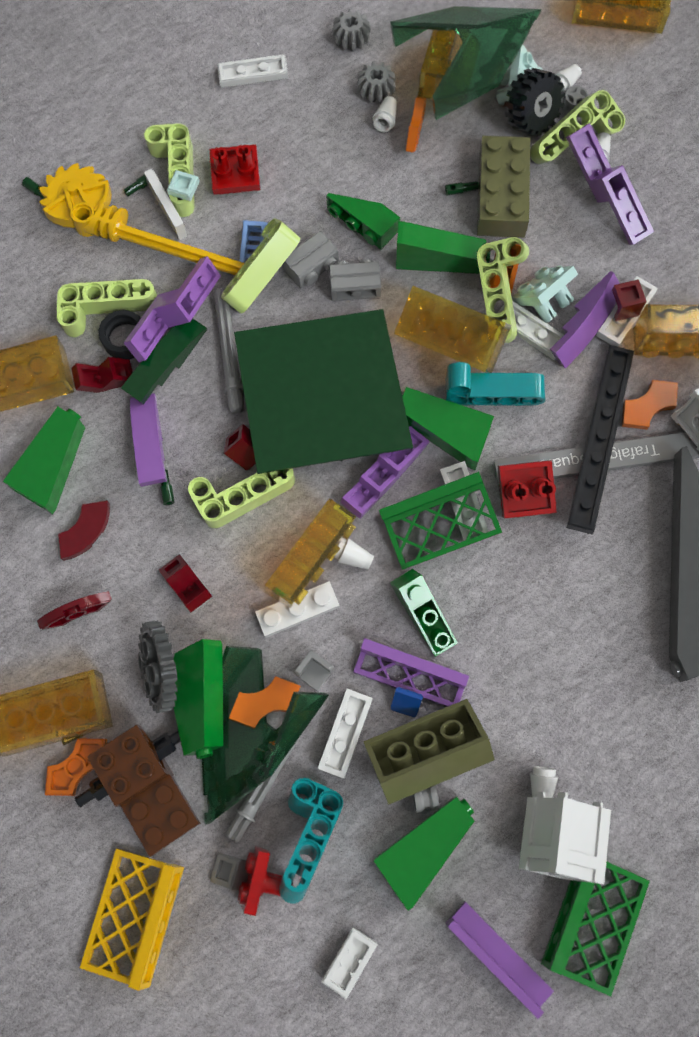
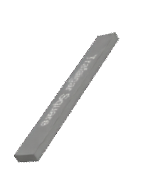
(624, 455)

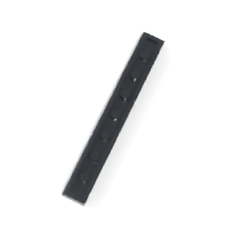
(600, 440)

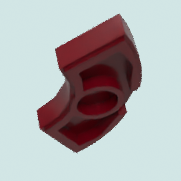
(85, 531)
(74, 610)

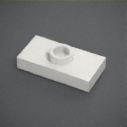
(349, 962)

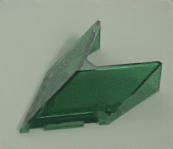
(488, 48)
(248, 753)

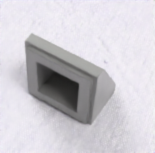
(229, 872)

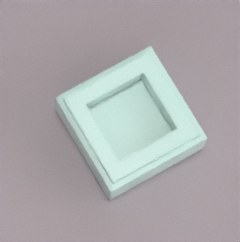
(183, 185)

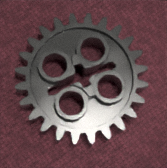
(157, 666)

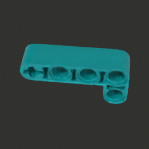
(493, 388)
(309, 843)

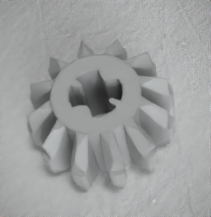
(351, 30)
(376, 82)

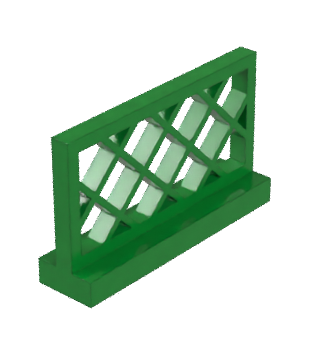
(429, 500)
(571, 919)

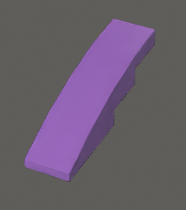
(584, 325)
(147, 441)
(382, 476)

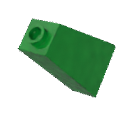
(436, 250)
(448, 425)
(48, 460)
(200, 697)
(422, 852)

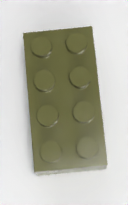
(503, 186)
(429, 751)

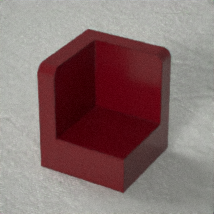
(629, 299)
(240, 447)

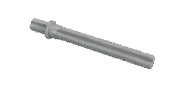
(232, 381)
(251, 805)

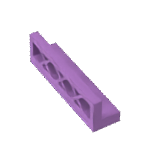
(412, 663)
(500, 958)

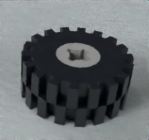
(534, 101)

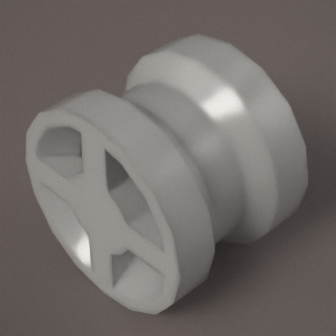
(572, 96)
(426, 799)

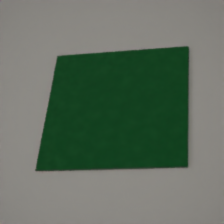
(322, 391)

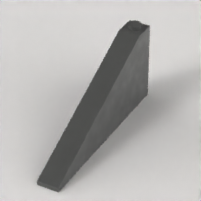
(684, 569)

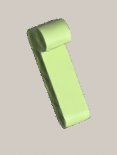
(568, 124)
(175, 143)
(261, 266)
(499, 267)
(137, 297)
(242, 489)

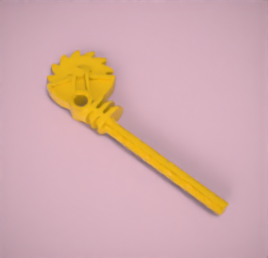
(82, 202)

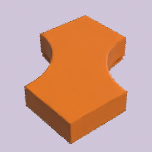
(416, 124)
(660, 397)
(253, 707)
(66, 776)

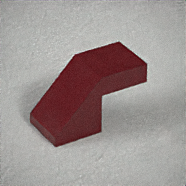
(107, 376)
(185, 583)

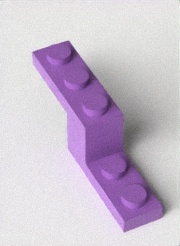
(610, 184)
(172, 309)

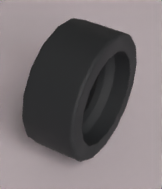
(108, 324)

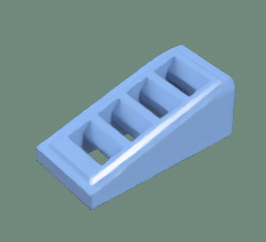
(248, 227)

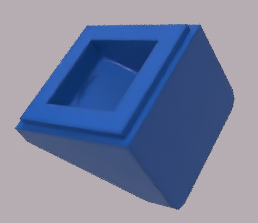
(406, 702)

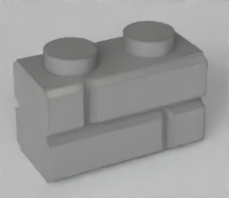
(311, 260)
(355, 280)

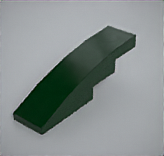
(167, 354)

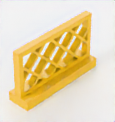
(151, 931)

